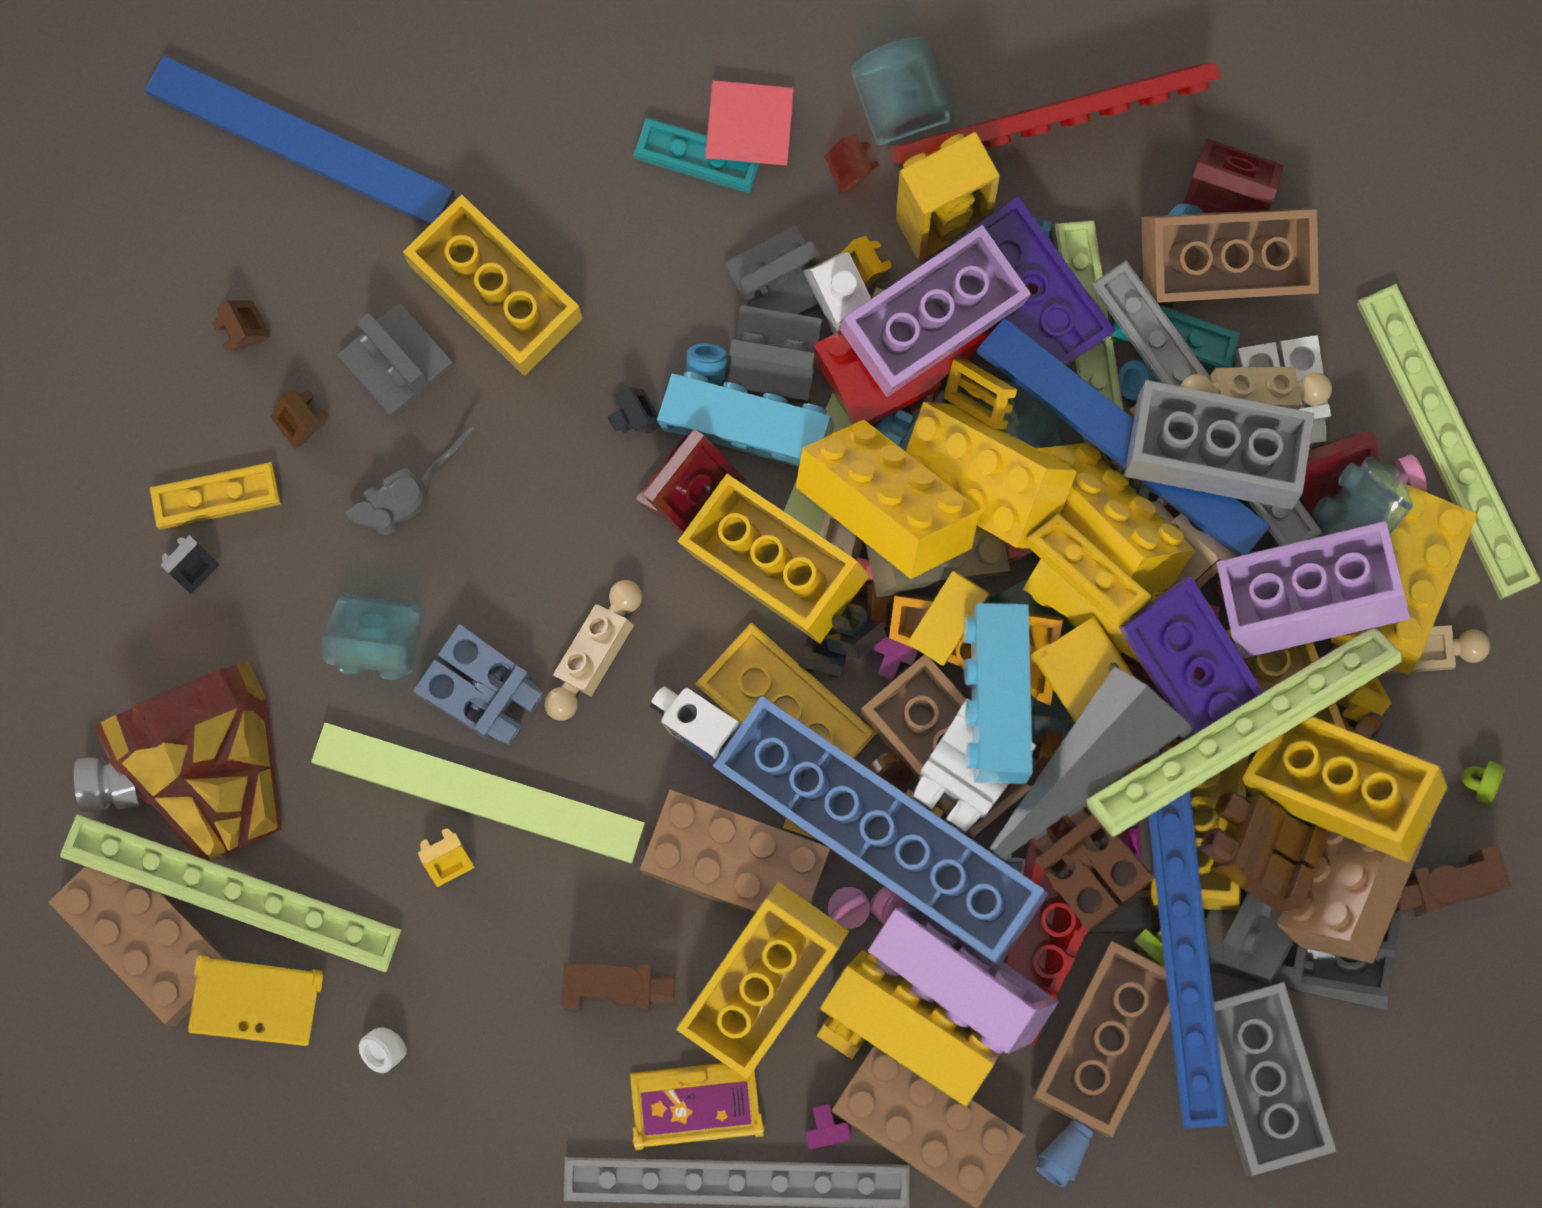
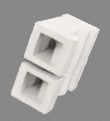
(1297, 353)
(948, 775)

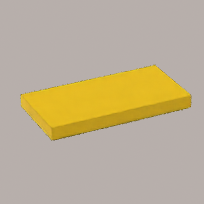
(758, 668)

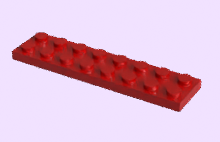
(1069, 111)

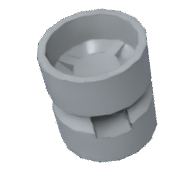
(100, 784)

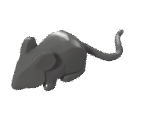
(399, 498)

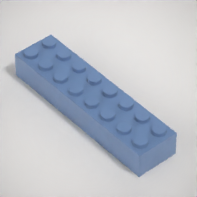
(881, 830)

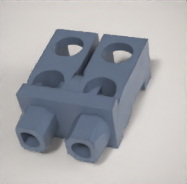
(489, 695)

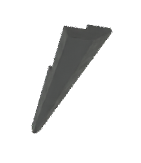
(1110, 737)
(1337, 975)

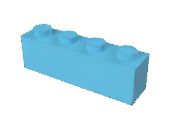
(742, 420)
(999, 693)

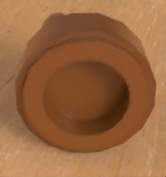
(1368, 727)

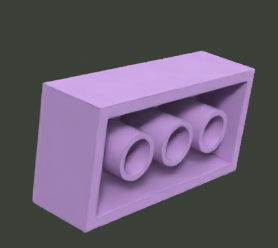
(934, 310)
(1312, 590)
(964, 981)

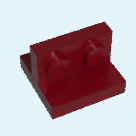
(1232, 180)
(1329, 461)
(686, 481)

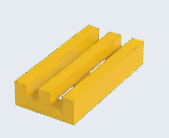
(972, 407)

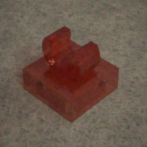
(849, 162)

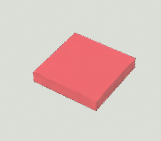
(749, 123)

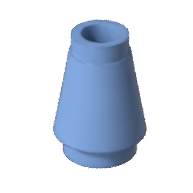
(1065, 1154)

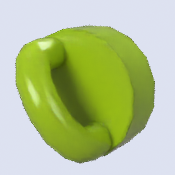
(1490, 782)

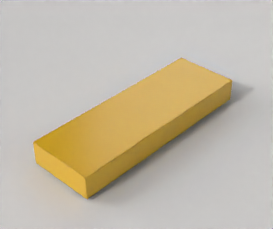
(215, 496)
(1088, 570)

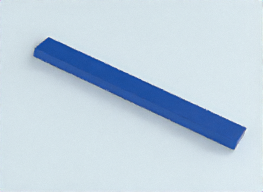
(299, 141)
(1111, 431)
(1187, 965)

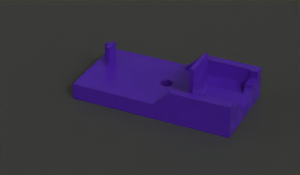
(1061, 311)
(1173, 640)

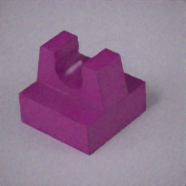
(894, 655)
(826, 1131)

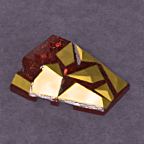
(202, 760)

